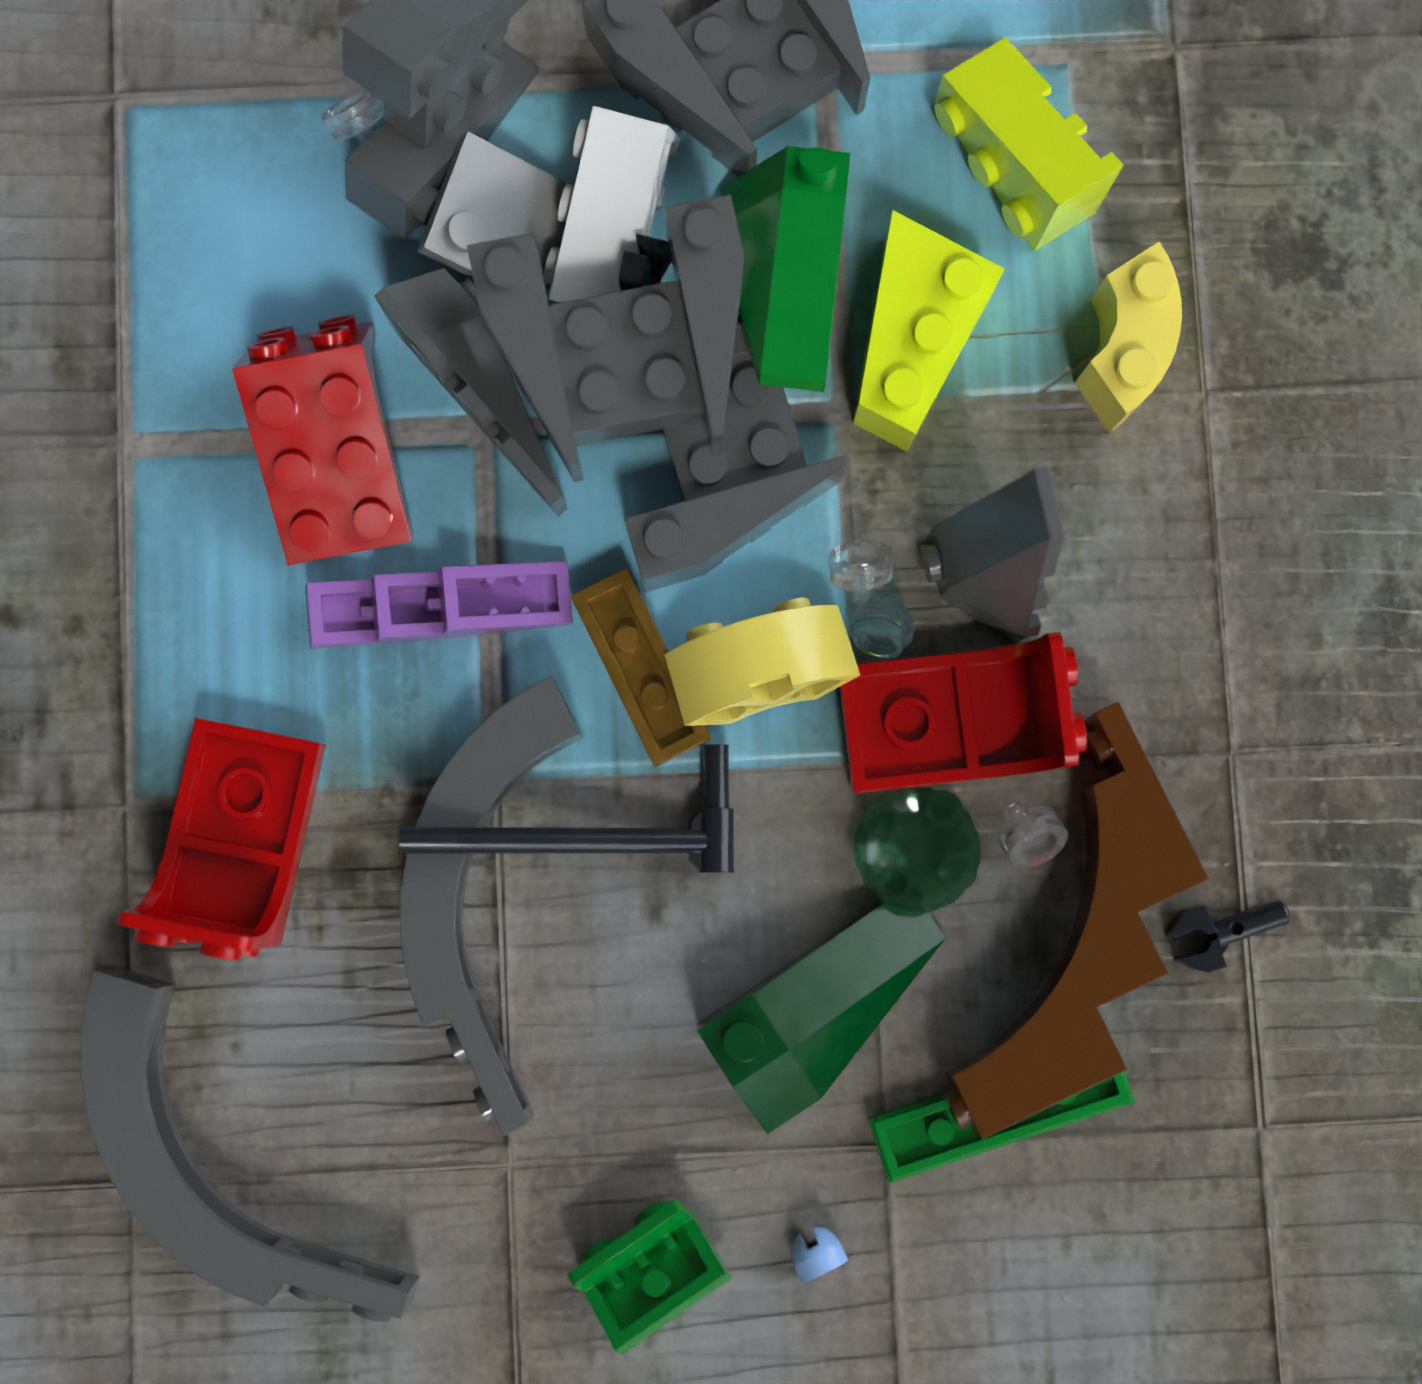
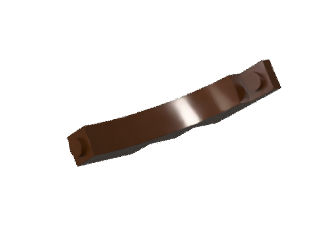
(1132, 862)

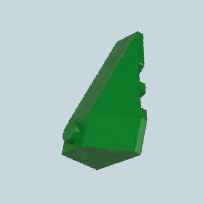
(791, 246)

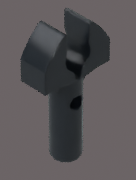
(648, 266)
(1223, 931)

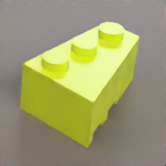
(1023, 144)
(920, 321)

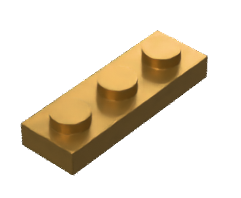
(637, 665)

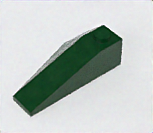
(811, 1017)

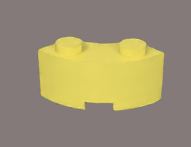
(1138, 335)
(761, 663)

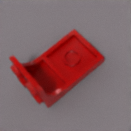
(322, 440)
(963, 716)
(231, 843)

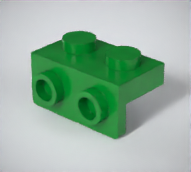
(649, 1273)

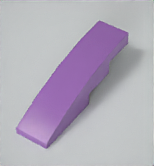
(438, 604)

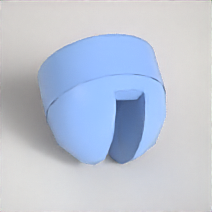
(818, 1259)

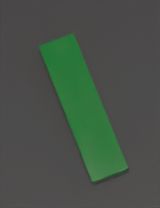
(927, 1137)

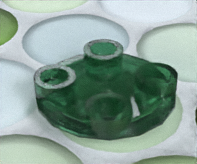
(917, 849)

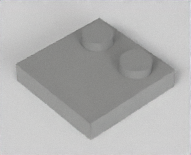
(489, 199)

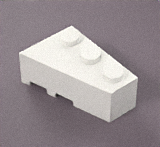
(610, 202)

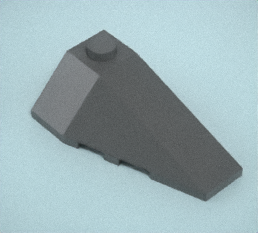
(451, 340)
(998, 554)

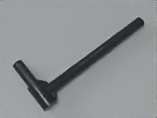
(706, 840)

